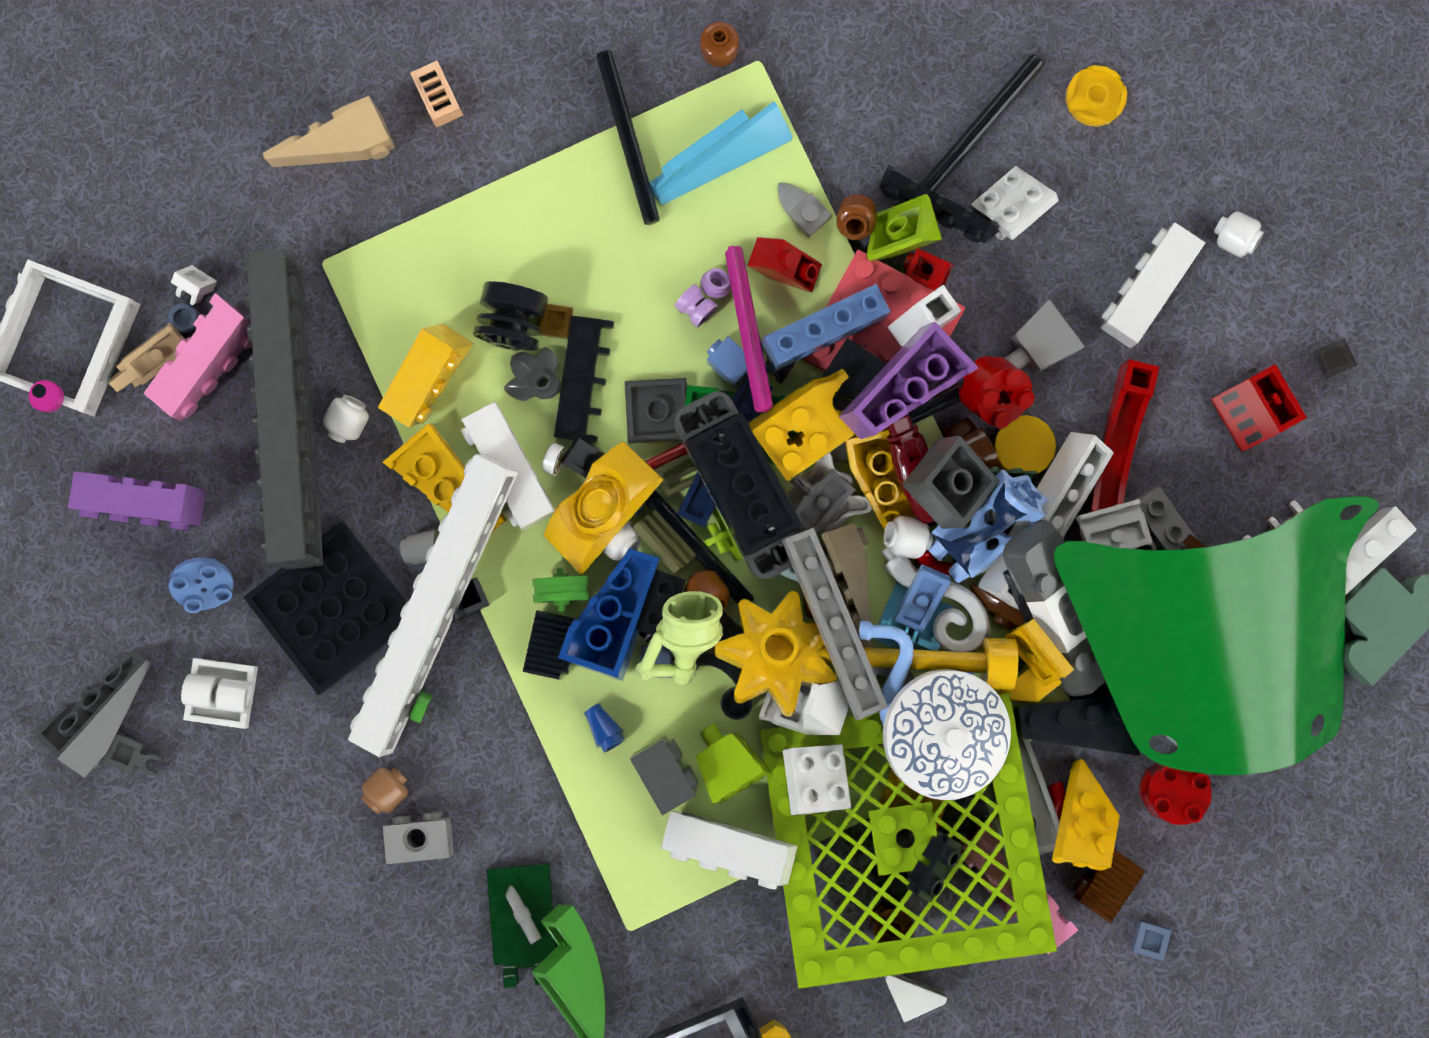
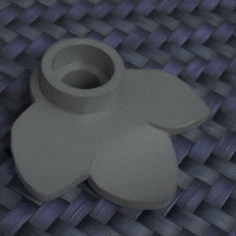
(530, 372)

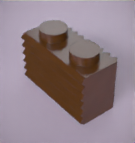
(1108, 889)

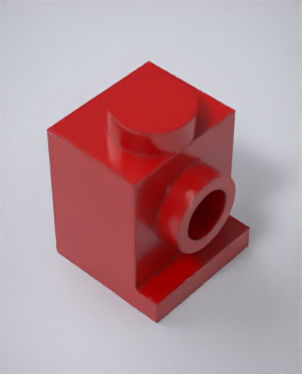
(914, 267)

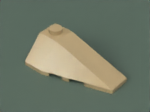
(352, 135)

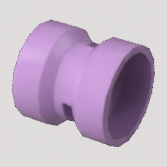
(695, 305)

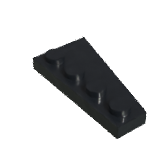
(1076, 723)

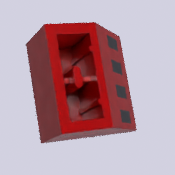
(1258, 408)

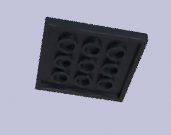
(330, 613)

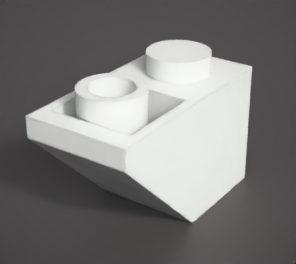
(935, 307)

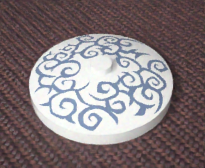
(946, 734)

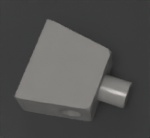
(1044, 340)

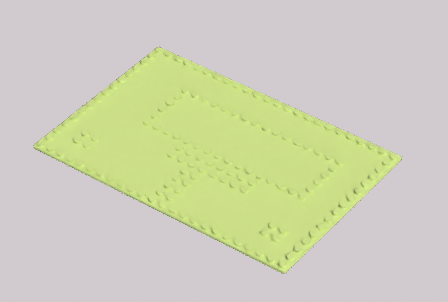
(582, 242)

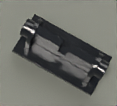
(661, 589)
(929, 880)

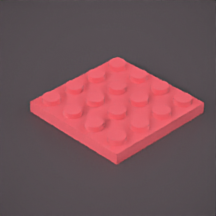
(900, 295)

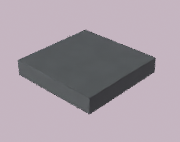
(652, 409)

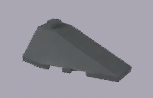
(86, 731)

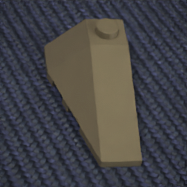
(848, 563)

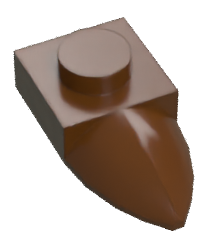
(1004, 614)

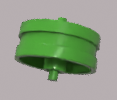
(560, 589)

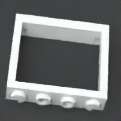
(108, 348)

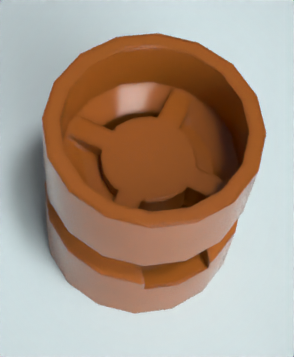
(901, 922)

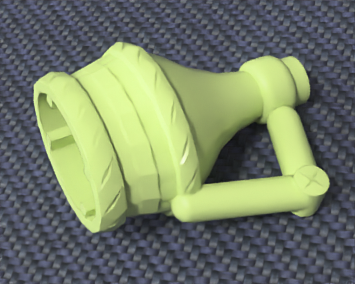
(688, 630)

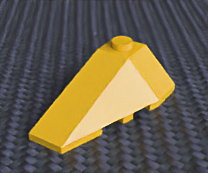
(875, 474)

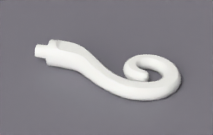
(904, 572)

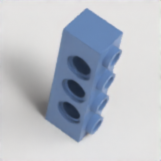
(825, 327)

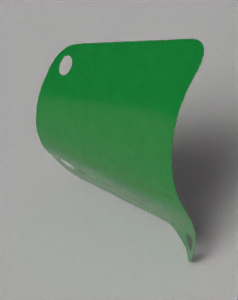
(1223, 640)

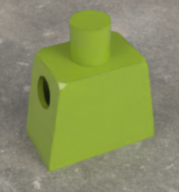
(728, 764)

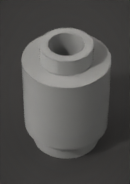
(417, 545)

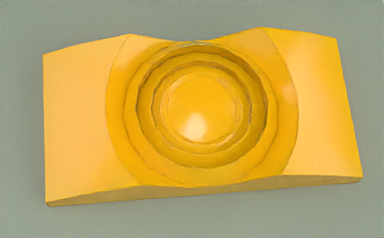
(601, 506)

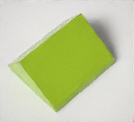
(903, 229)

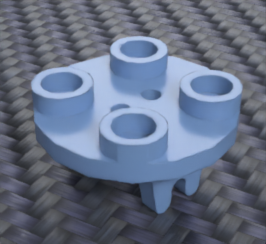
(189, 591)

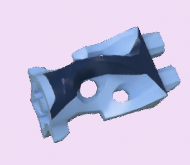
(1012, 501)

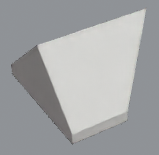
(825, 709)

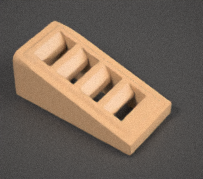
(446, 113)

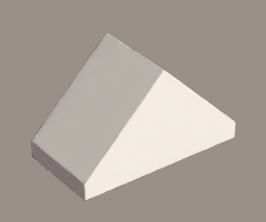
(913, 996)

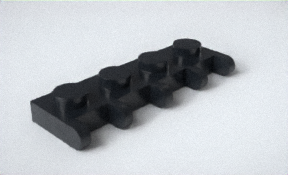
(946, 211)
(580, 378)

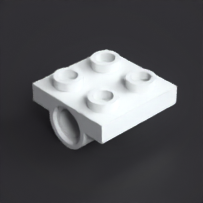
(1014, 203)
(219, 693)
(816, 779)

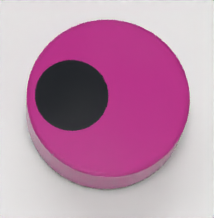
(46, 396)

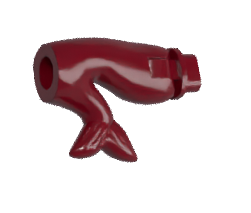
(906, 451)

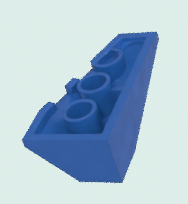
(606, 629)

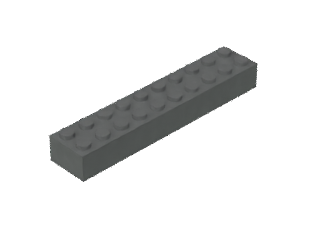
(283, 410)

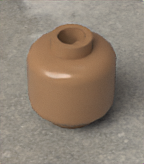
(384, 790)

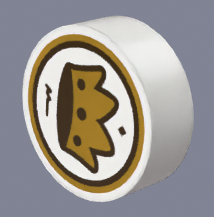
(552, 459)

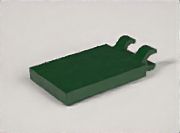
(509, 941)

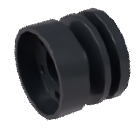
(509, 322)

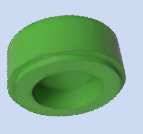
(420, 707)

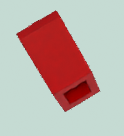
(784, 263)

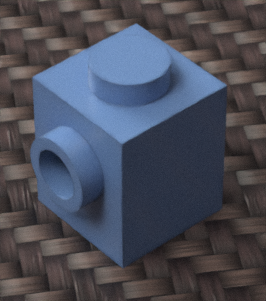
(728, 361)

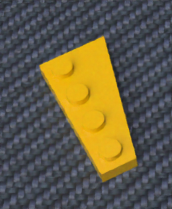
(431, 467)

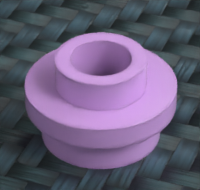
(716, 277)

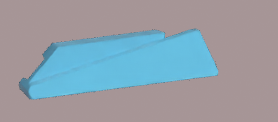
(721, 151)

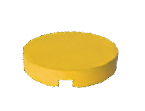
(1096, 105)
(1025, 444)

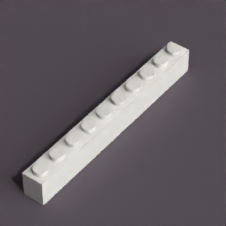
(432, 605)

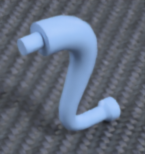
(902, 665)

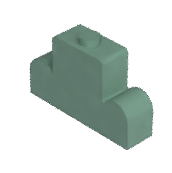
(1384, 621)

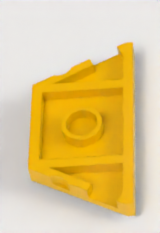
(1086, 823)

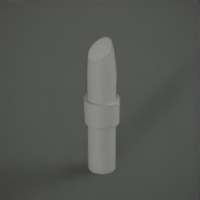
(522, 915)

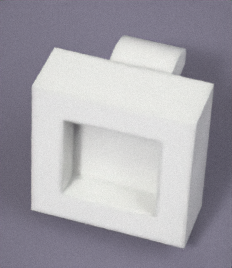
(193, 282)

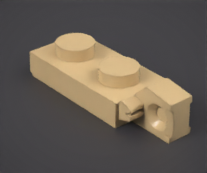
(147, 358)

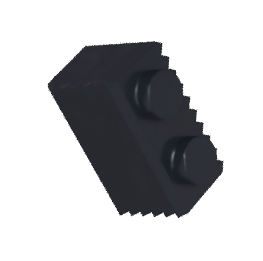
(545, 645)

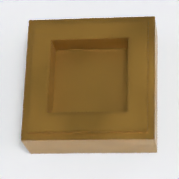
(556, 321)

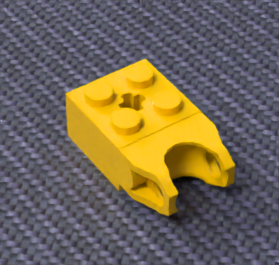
(807, 411)

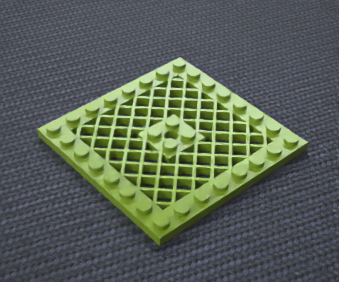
(818, 966)

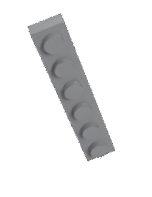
(834, 624)

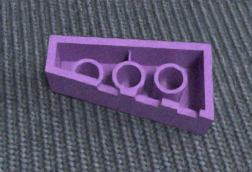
(909, 379)
(136, 498)

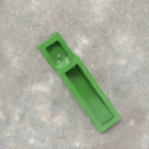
(573, 973)

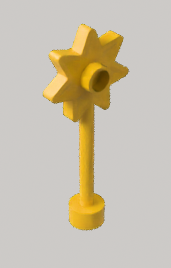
(784, 653)

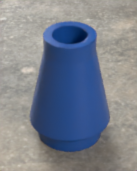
(603, 728)

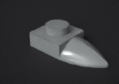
(803, 208)

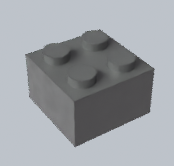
(951, 482)
(664, 774)

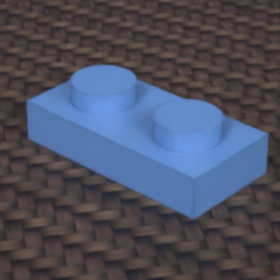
(922, 598)

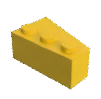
(424, 374)

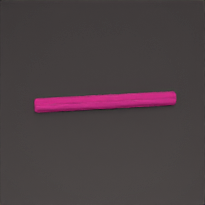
(748, 329)

